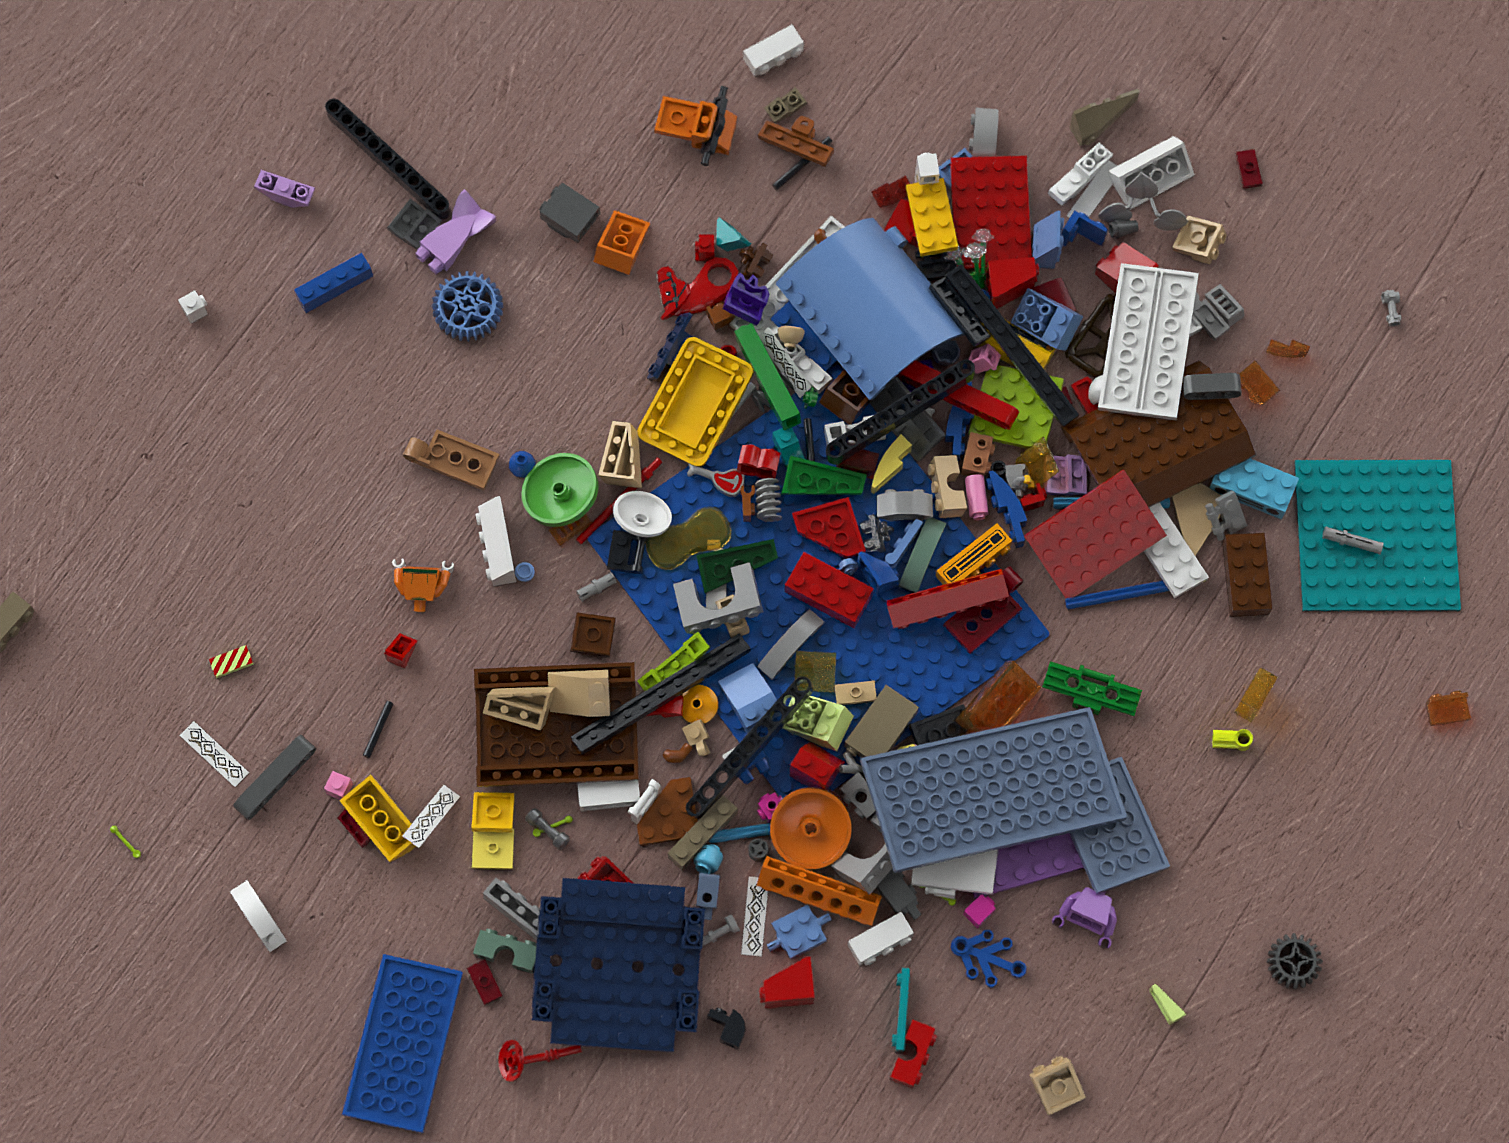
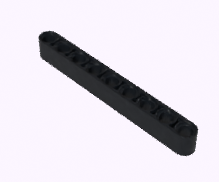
(383, 151)
(896, 420)
(752, 737)

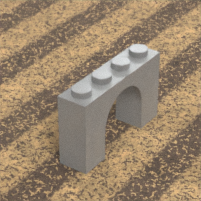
(744, 604)
(864, 872)

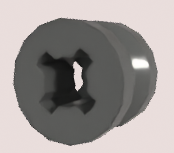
(760, 846)

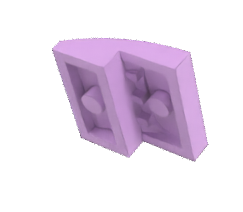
(1070, 479)

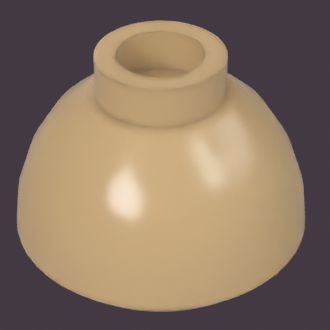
(790, 335)

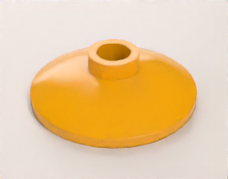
(708, 704)

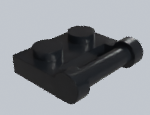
(620, 552)

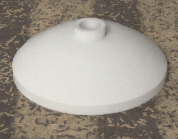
(642, 514)

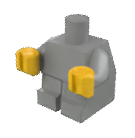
(1018, 479)

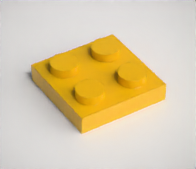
(493, 812)

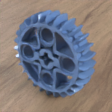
(471, 312)

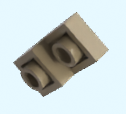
(785, 106)

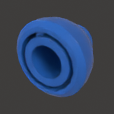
(521, 463)

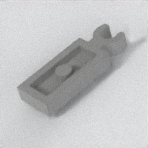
(1209, 318)

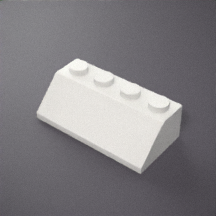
(1164, 163)
(496, 542)

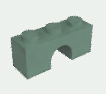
(490, 944)

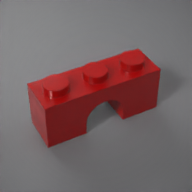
(921, 1037)

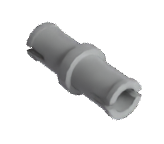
(596, 586)

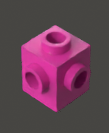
(763, 810)

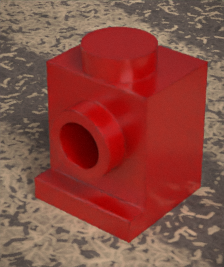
(704, 247)

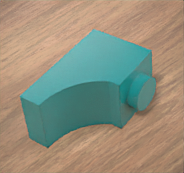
(786, 444)

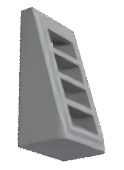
(1231, 315)

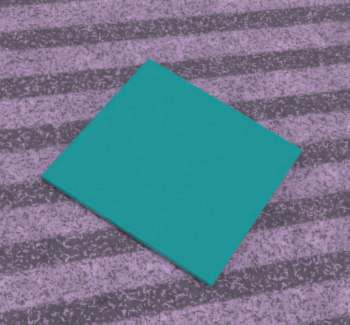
(1389, 502)

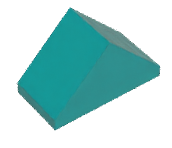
(728, 237)

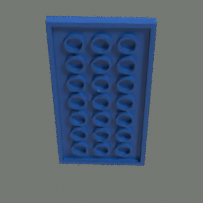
(402, 1043)

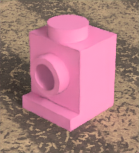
(984, 358)

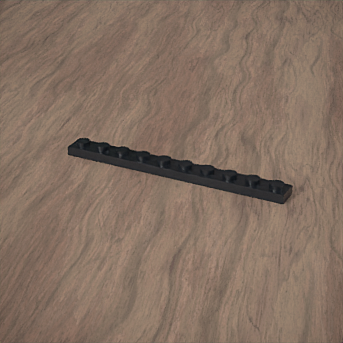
(1012, 345)
(660, 694)

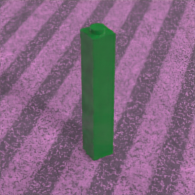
(767, 376)

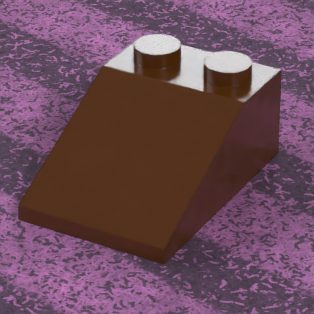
(845, 398)

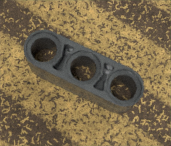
(1212, 386)

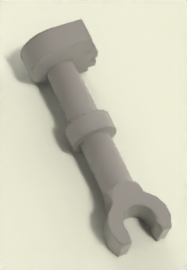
(730, 926)

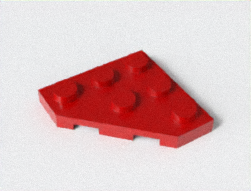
(832, 527)

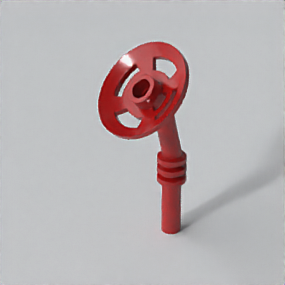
(519, 1060)

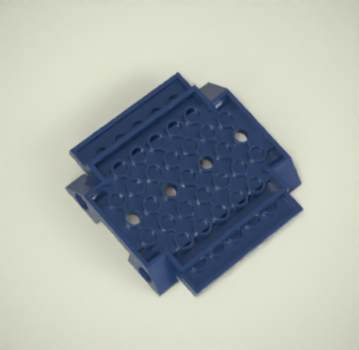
(619, 927)

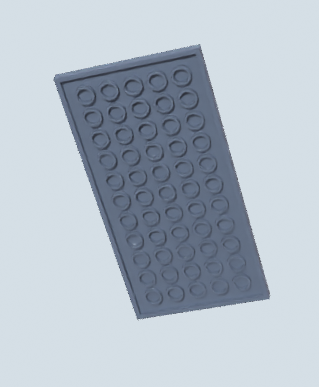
(992, 789)

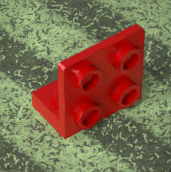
(903, 221)

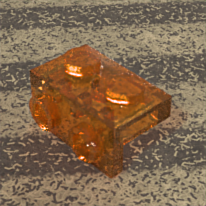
(1258, 384)
(1448, 708)

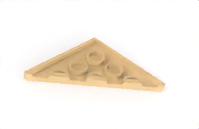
(1191, 514)

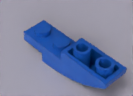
(956, 429)
(1006, 501)

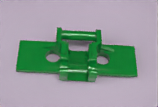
(1089, 693)

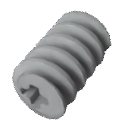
(766, 500)

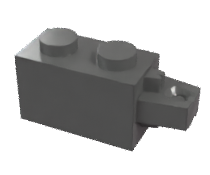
(899, 894)

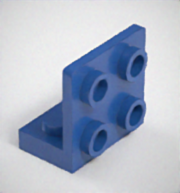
(1081, 224)

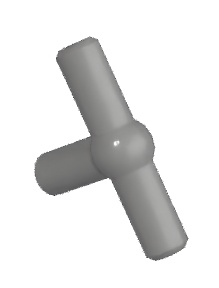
(852, 766)

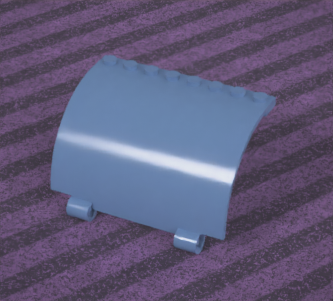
(868, 303)

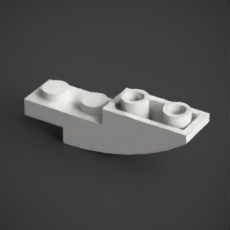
(1081, 174)
(811, 371)

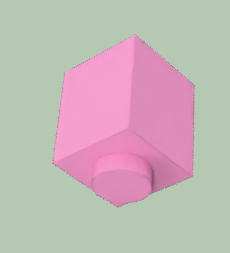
(338, 785)

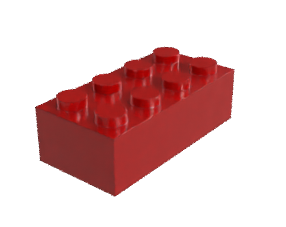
(828, 590)

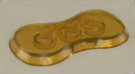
(703, 531)

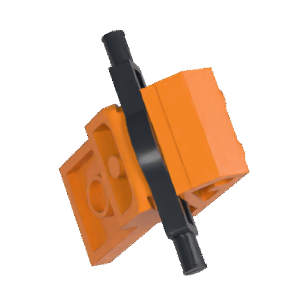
(702, 123)

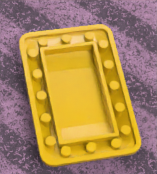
(695, 401)

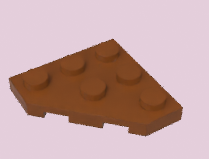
(668, 816)

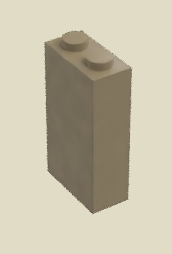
(881, 724)

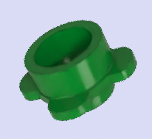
(810, 398)

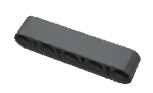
(274, 777)

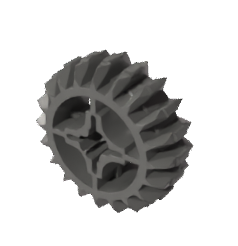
(1294, 952)

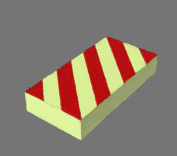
(231, 661)

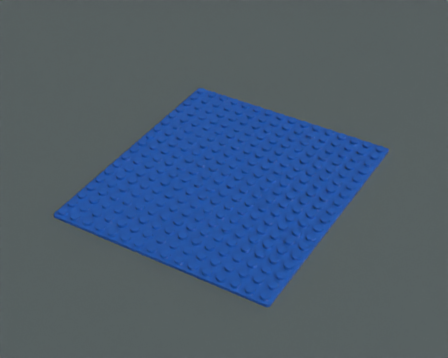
(914, 661)

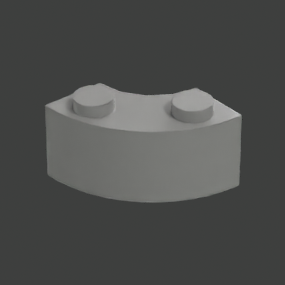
(985, 132)
(904, 505)

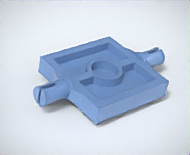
(799, 932)

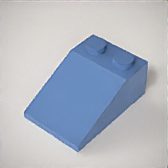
(748, 695)

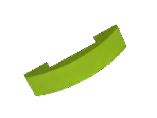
(692, 650)

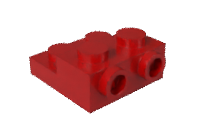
(604, 870)

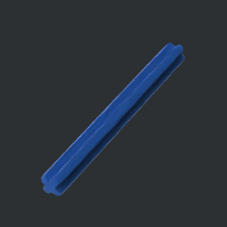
(1116, 594)

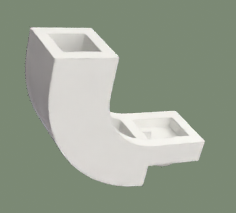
(258, 916)

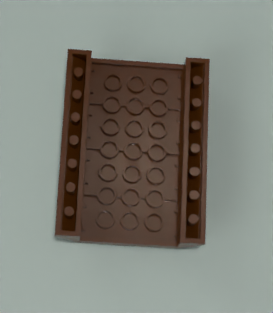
(1163, 453)
(527, 756)

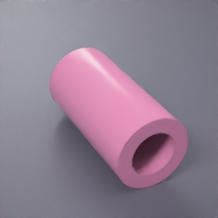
(976, 497)

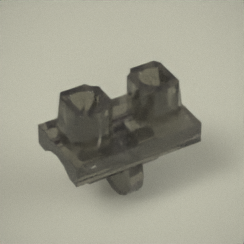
(877, 542)

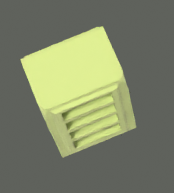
(1168, 1007)

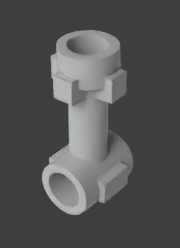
(1391, 297)

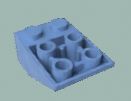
(1048, 240)
(1046, 319)

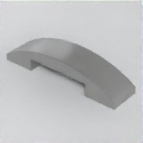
(789, 643)

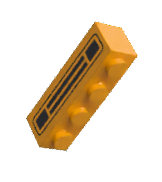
(976, 556)

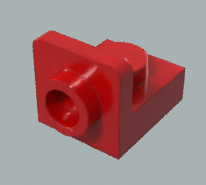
(1034, 501)

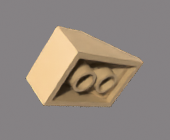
(580, 692)

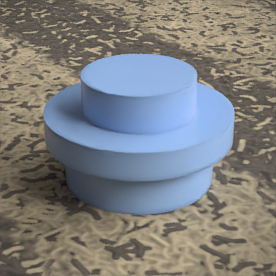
(524, 572)

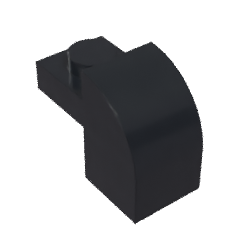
(734, 1026)

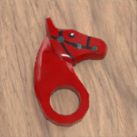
(694, 298)

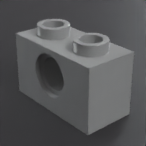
(851, 789)

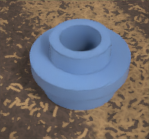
(848, 566)

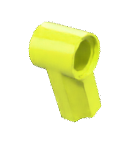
(1229, 739)

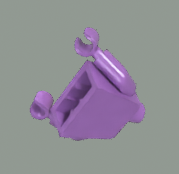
(1091, 912)

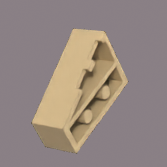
(621, 457)
(520, 705)

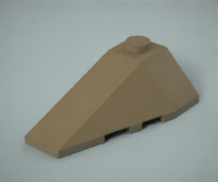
(1094, 119)

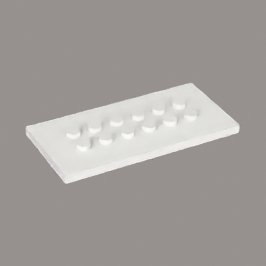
(1148, 341)

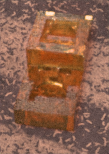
(1294, 350)

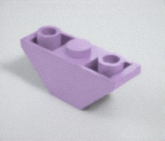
(284, 190)

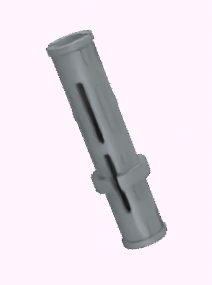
(1343, 537)

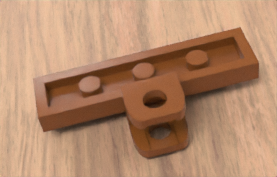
(797, 141)

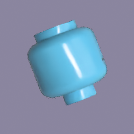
(708, 859)

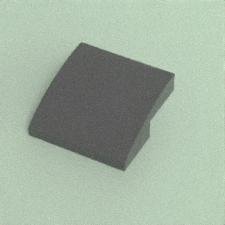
(413, 224)

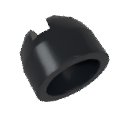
(998, 466)

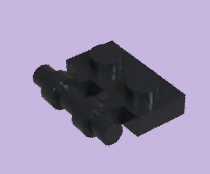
(935, 268)

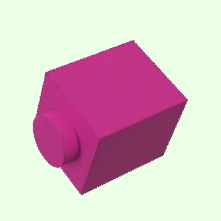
(980, 910)

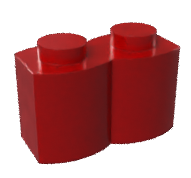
(758, 462)

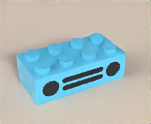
(1257, 486)

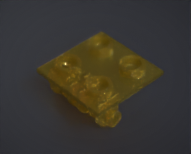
(1039, 462)
(818, 668)

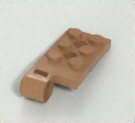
(438, 455)

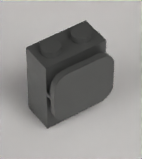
(569, 212)

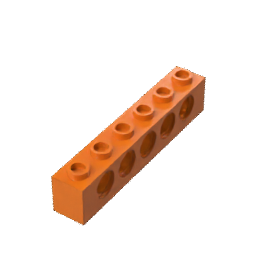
(828, 887)

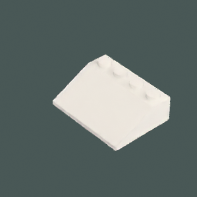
(966, 874)

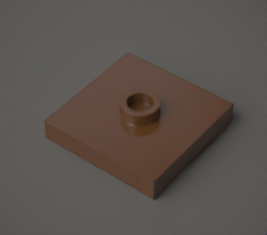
(593, 634)

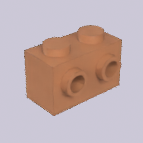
(977, 455)

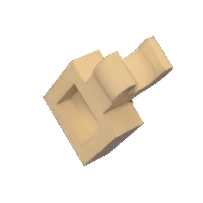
(696, 735)

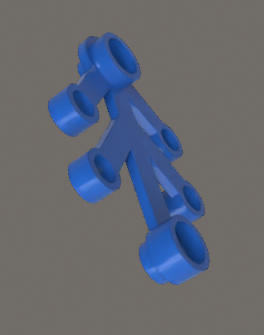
(985, 956)

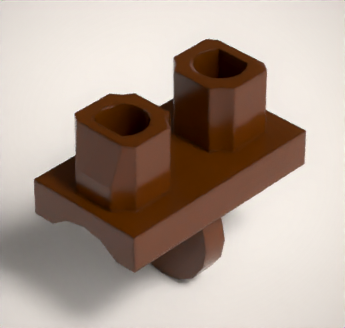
(761, 254)

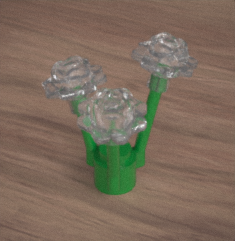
(974, 251)

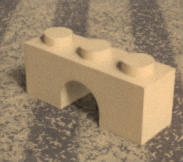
(948, 501)

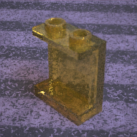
(1255, 694)

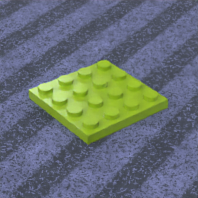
(1034, 416)

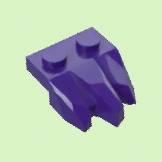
(746, 299)

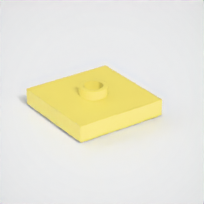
(493, 850)

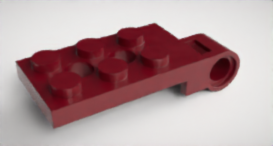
(1001, 614)

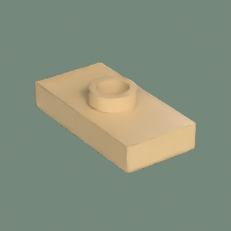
(855, 693)

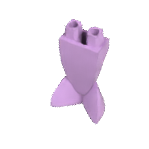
(449, 238)

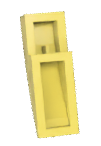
(891, 462)

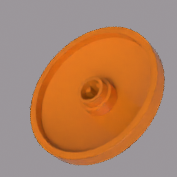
(810, 828)

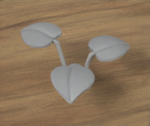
(1141, 188)

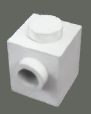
(193, 306)

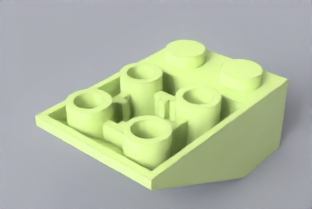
(820, 722)

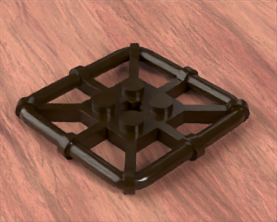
(1101, 348)

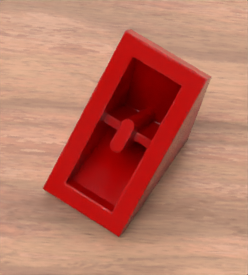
(400, 650)

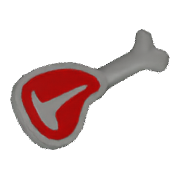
(725, 482)

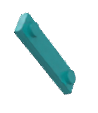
(898, 1039)

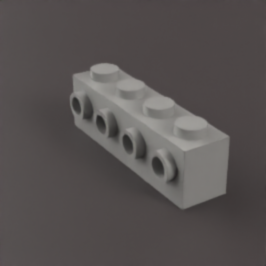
(513, 906)

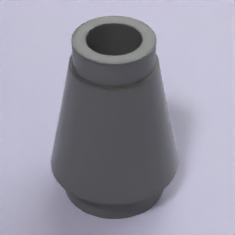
(1121, 228)

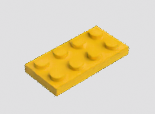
(932, 218)

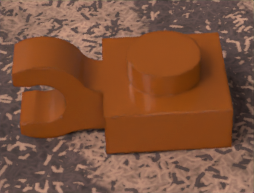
(748, 507)

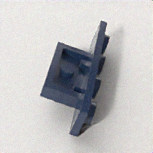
(668, 353)

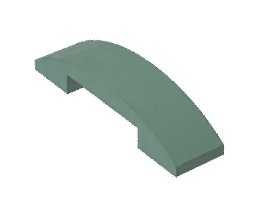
(922, 554)

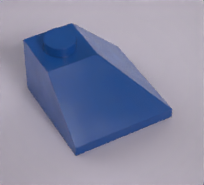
(878, 573)

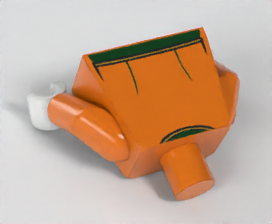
(421, 583)

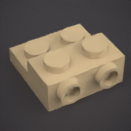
(1200, 239)
(1057, 1085)

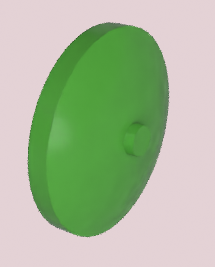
(560, 489)

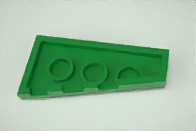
(815, 478)

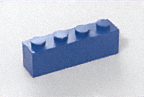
(333, 282)

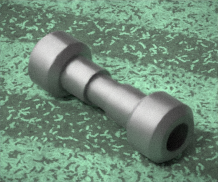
(534, 817)

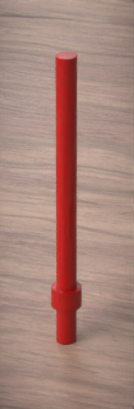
(646, 474)

